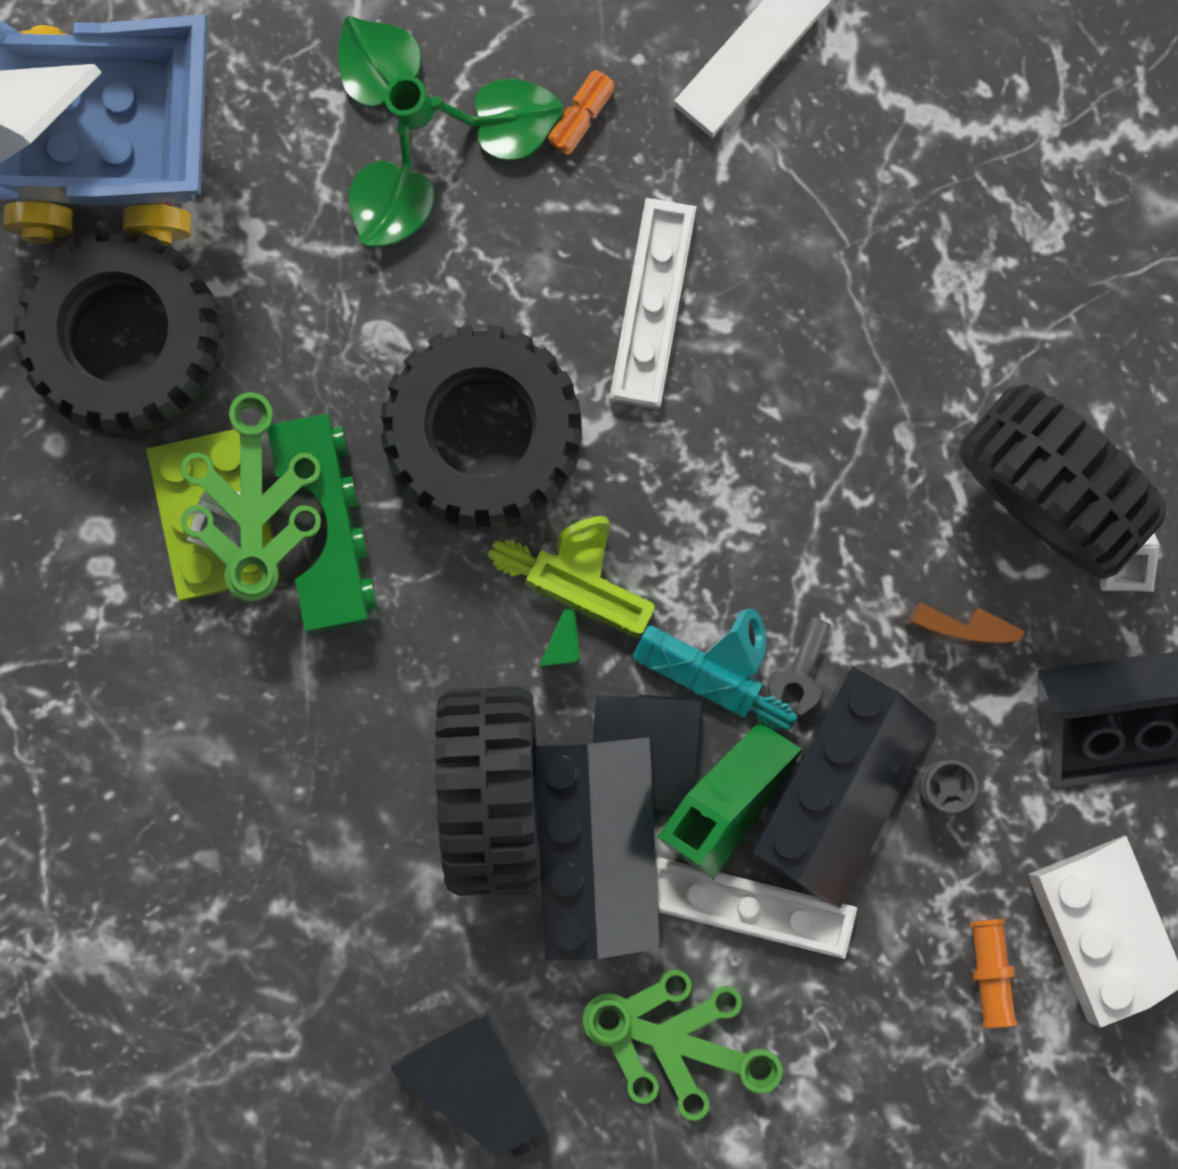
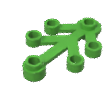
(250, 508)
(672, 1040)

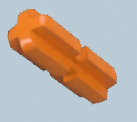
(586, 105)

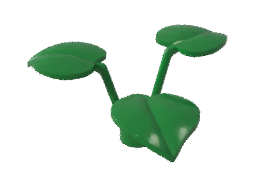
(381, 67)

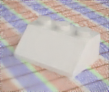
(1107, 931)

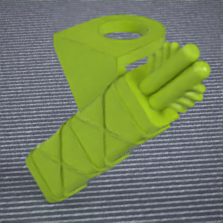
(575, 576)

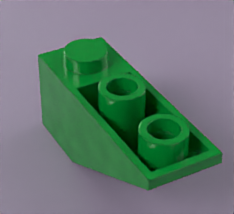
(729, 800)

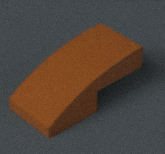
(978, 628)

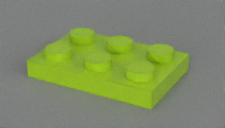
(195, 568)

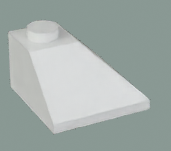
(35, 99)

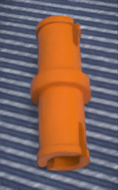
(993, 973)

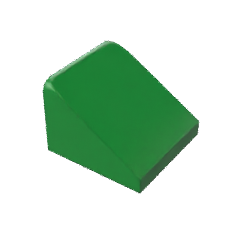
(564, 644)

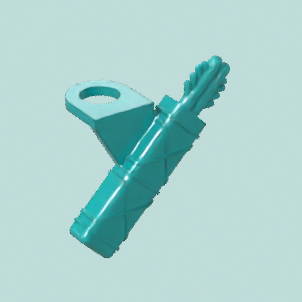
(721, 671)

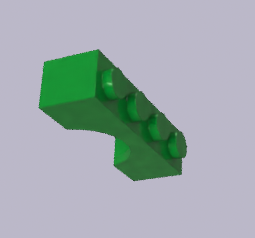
(333, 589)

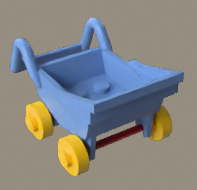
(123, 138)

